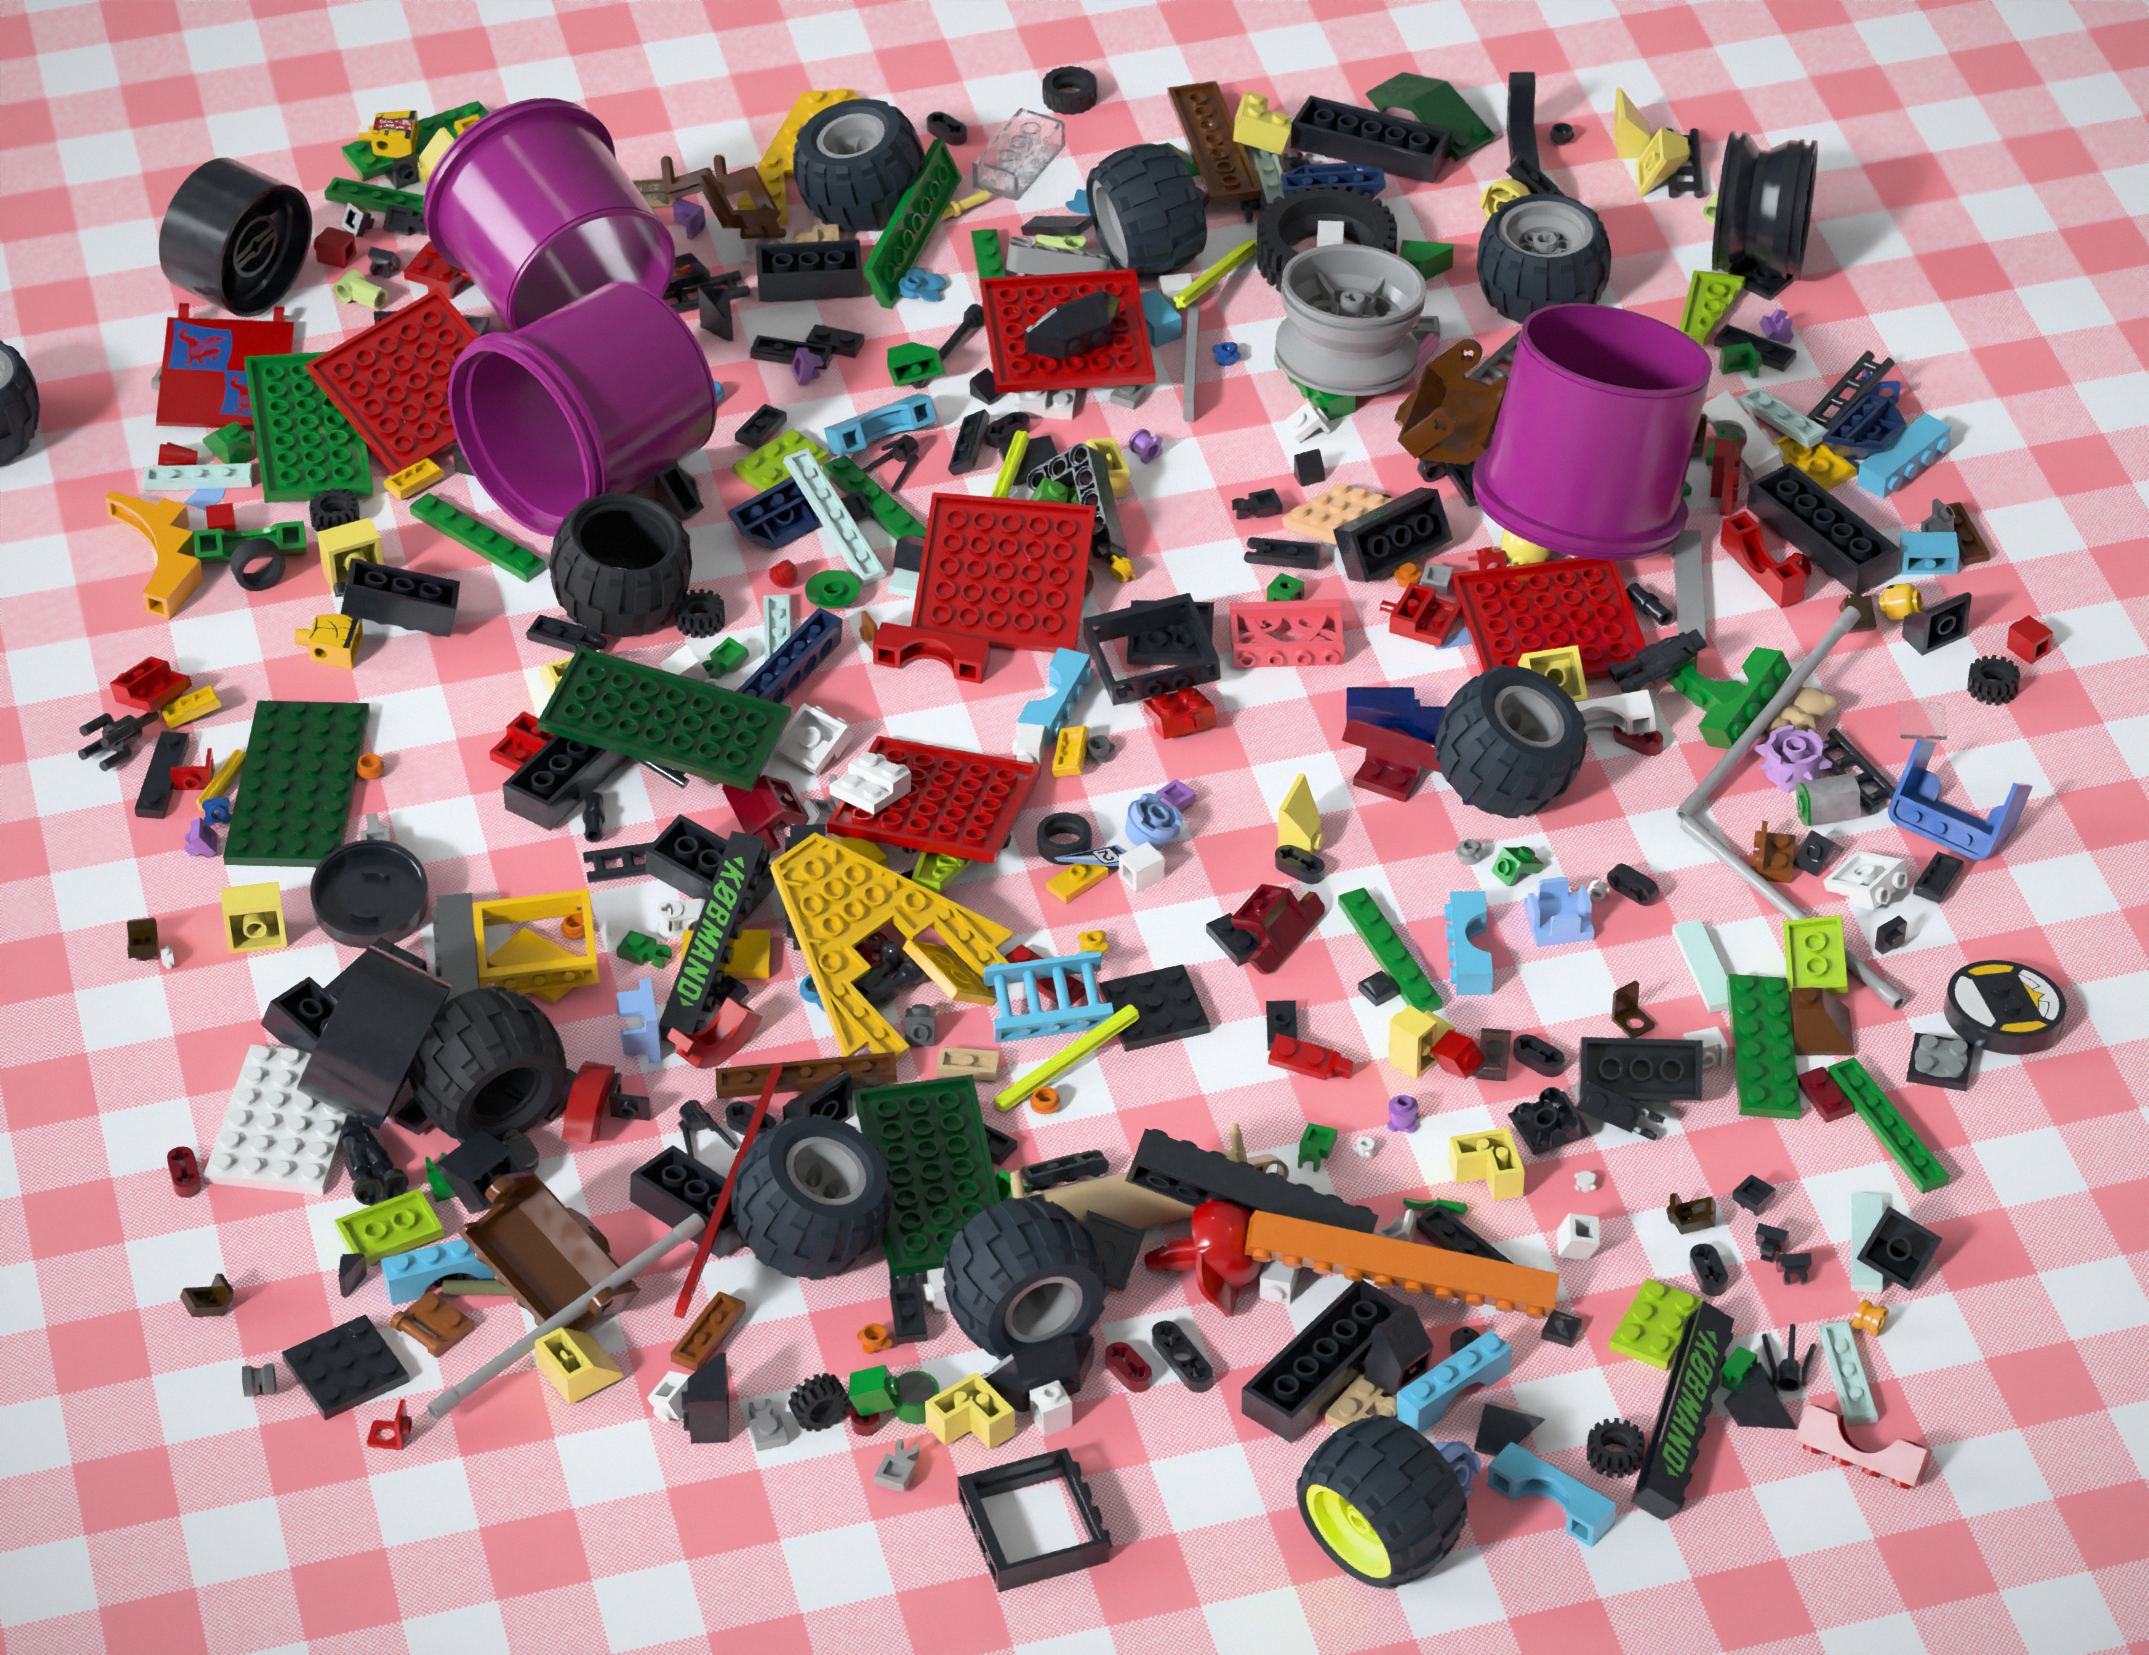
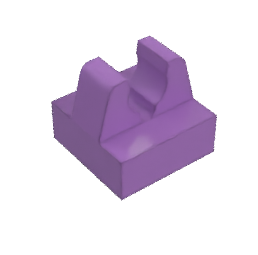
(1777, 327)
(804, 365)
(201, 839)

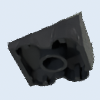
(1548, 1121)

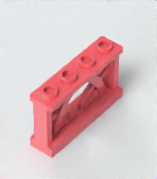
(1303, 616)

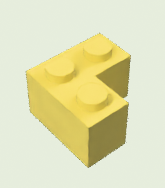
(1259, 126)
(1412, 1039)
(1489, 1157)
(970, 1407)

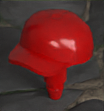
(1214, 1252)

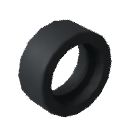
(250, 550)
(1063, 823)

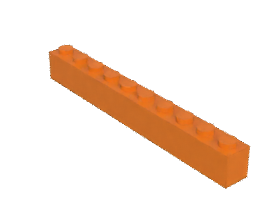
(1401, 1264)

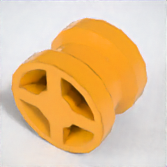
(1870, 1317)

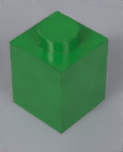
(873, 1390)

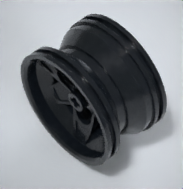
(1764, 205)

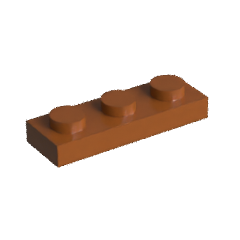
(708, 1331)

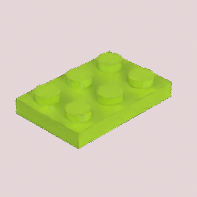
(766, 466)
(1816, 954)
(390, 1227)
(1654, 1324)

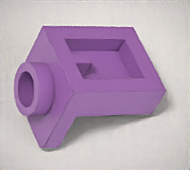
(690, 216)

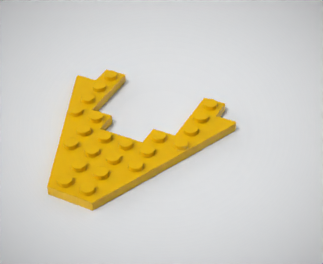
(778, 160)
(845, 898)

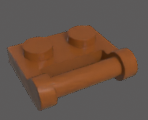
(437, 1317)

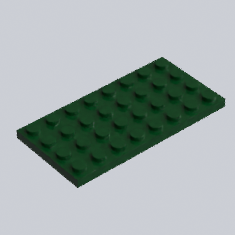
(664, 718)
(296, 783)
(936, 1162)

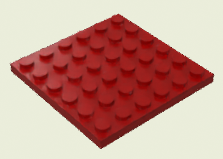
(1020, 301)
(396, 380)
(1005, 570)
(1547, 609)
(956, 803)

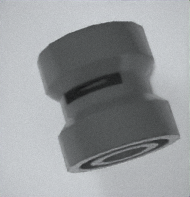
(259, 1380)

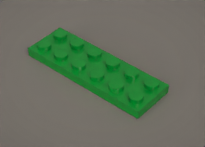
(368, 165)
(1763, 1046)

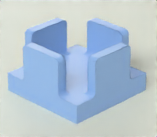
(1558, 914)
(647, 1037)

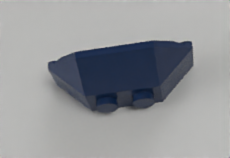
(1346, 174)
(1865, 428)
(775, 515)

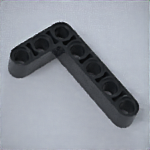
(1520, 116)
(1088, 471)

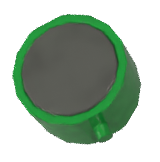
(914, 1390)

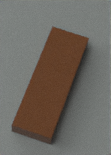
(1970, 544)

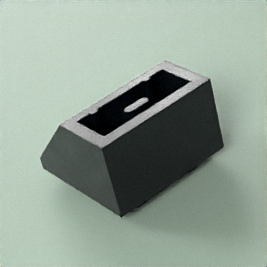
(475, 1166)
(1398, 1351)

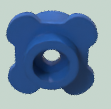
(1226, 353)
(213, 804)

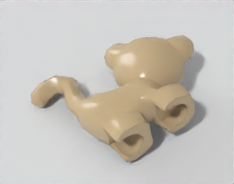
(1804, 710)

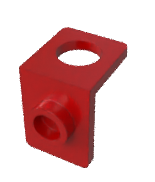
(1487, 556)
(194, 776)
(401, 1427)

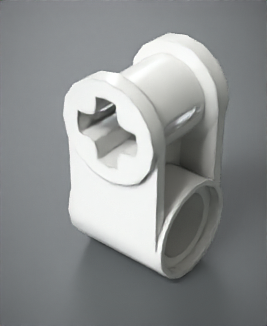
(683, 916)

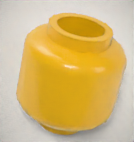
(1900, 600)

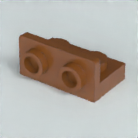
(1774, 856)

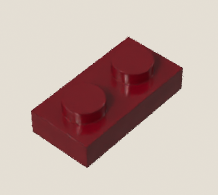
(1825, 1094)

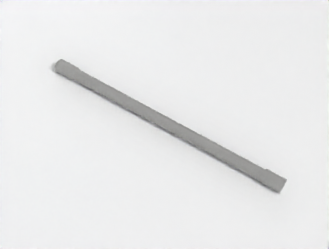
(1840, 627)
(1702, 835)
(452, 1397)

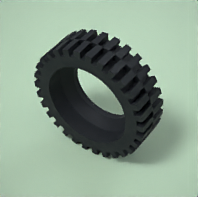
(1298, 218)

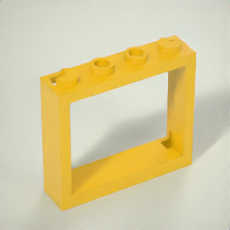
(543, 974)

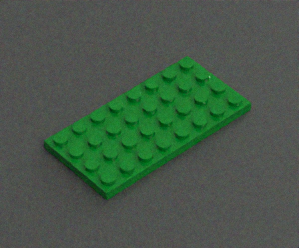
(301, 433)

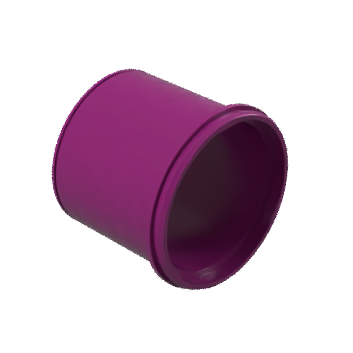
(542, 211)
(581, 403)
(1595, 433)

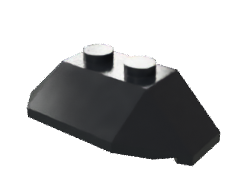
(1075, 326)
(1060, 1359)

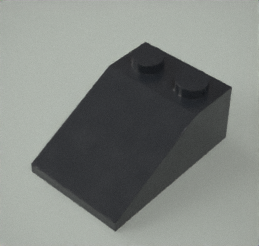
(299, 1015)

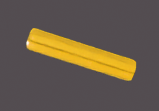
(223, 777)

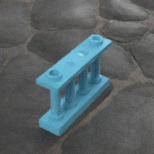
(1048, 1023)

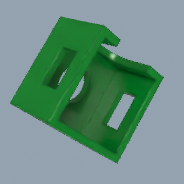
(1280, 589)
(1737, 1367)

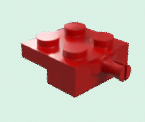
(435, 272)
(1725, 475)
(1422, 615)
(149, 685)
(1180, 712)
(520, 742)

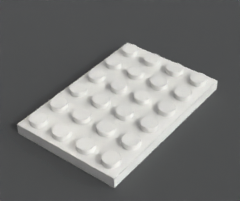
(273, 1131)

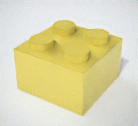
(348, 541)
(1560, 666)
(253, 917)

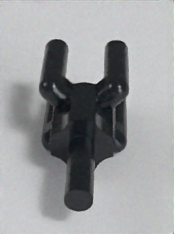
(114, 736)

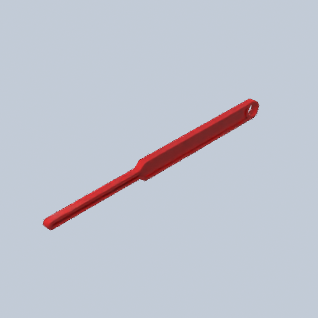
(725, 1197)

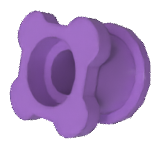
(1145, 445)
(1403, 1114)

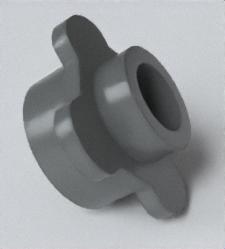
(1099, 748)

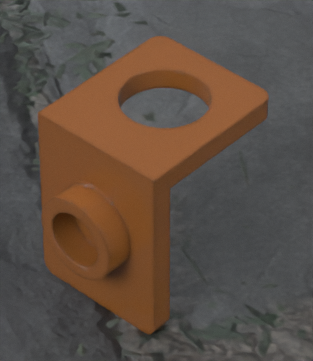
(868, 630)

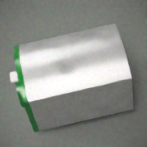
(1828, 800)

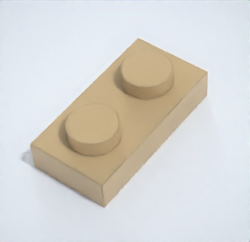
(963, 1061)

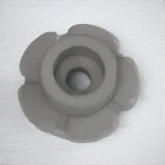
(1469, 852)

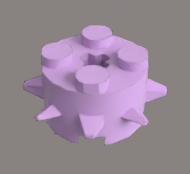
(1792, 757)

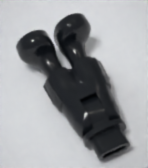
(1657, 661)
(878, 986)
(368, 1161)

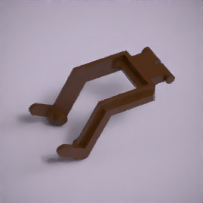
(752, 222)

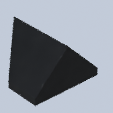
(716, 311)
(678, 491)
(1758, 1402)
(1503, 1425)

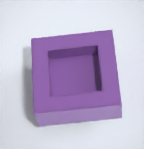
(1177, 795)

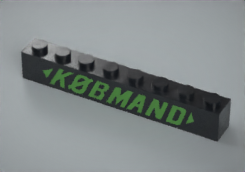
(715, 934)
(1683, 1411)

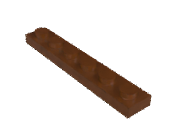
(801, 1075)

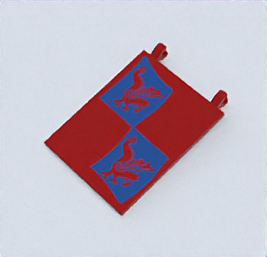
(205, 367)

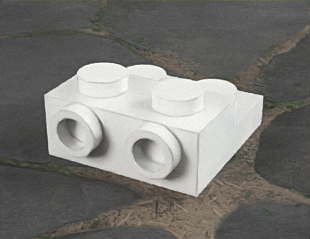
(1047, 403)
(813, 738)
(872, 783)
(1868, 879)

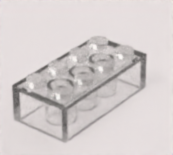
(1018, 154)

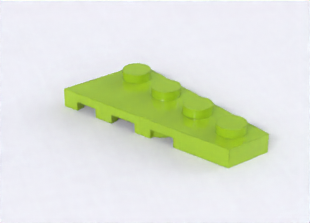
(1708, 302)
(938, 870)

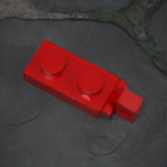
(1308, 1058)

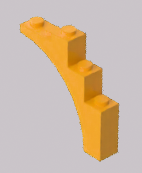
(165, 529)

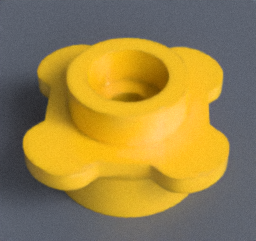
(1122, 568)
(1093, 941)

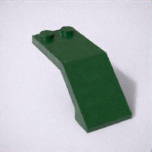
(1437, 105)

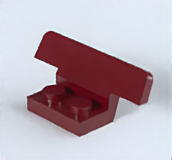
(1391, 759)
(765, 807)
(1278, 921)

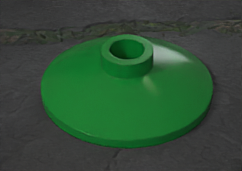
(832, 589)

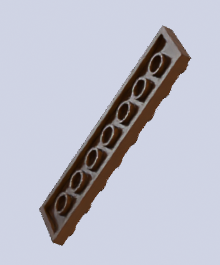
(1209, 136)

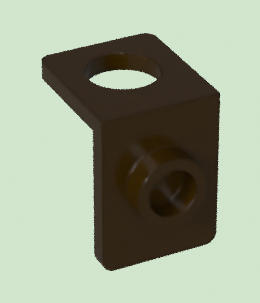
(1626, 1008)

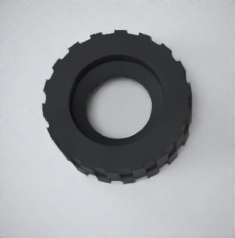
(1069, 78)

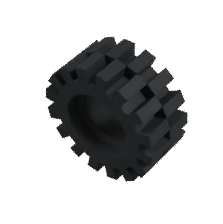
(342, 503)
(702, 624)
(1989, 690)
(819, 1402)
(1615, 1434)

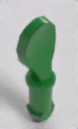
(1451, 1206)

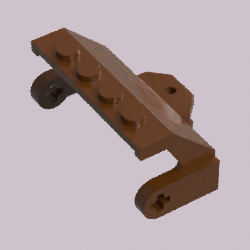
(1448, 413)
(545, 1252)

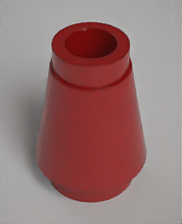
(176, 455)

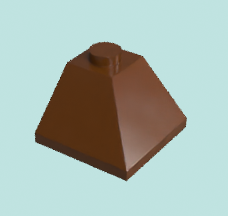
(1820, 1024)

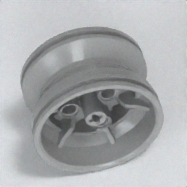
(1349, 319)

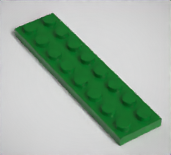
(912, 224)

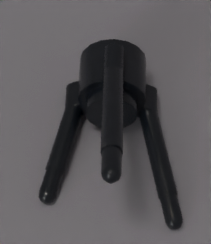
(903, 450)
(696, 1118)
(1789, 1374)

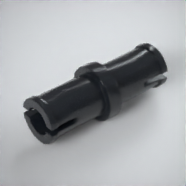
(1649, 604)
(593, 817)

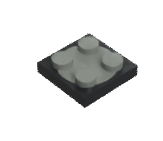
(1940, 1061)

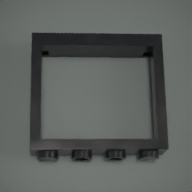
(1143, 619)
(1023, 1474)

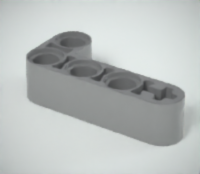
(1040, 259)

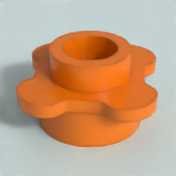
(874, 1338)

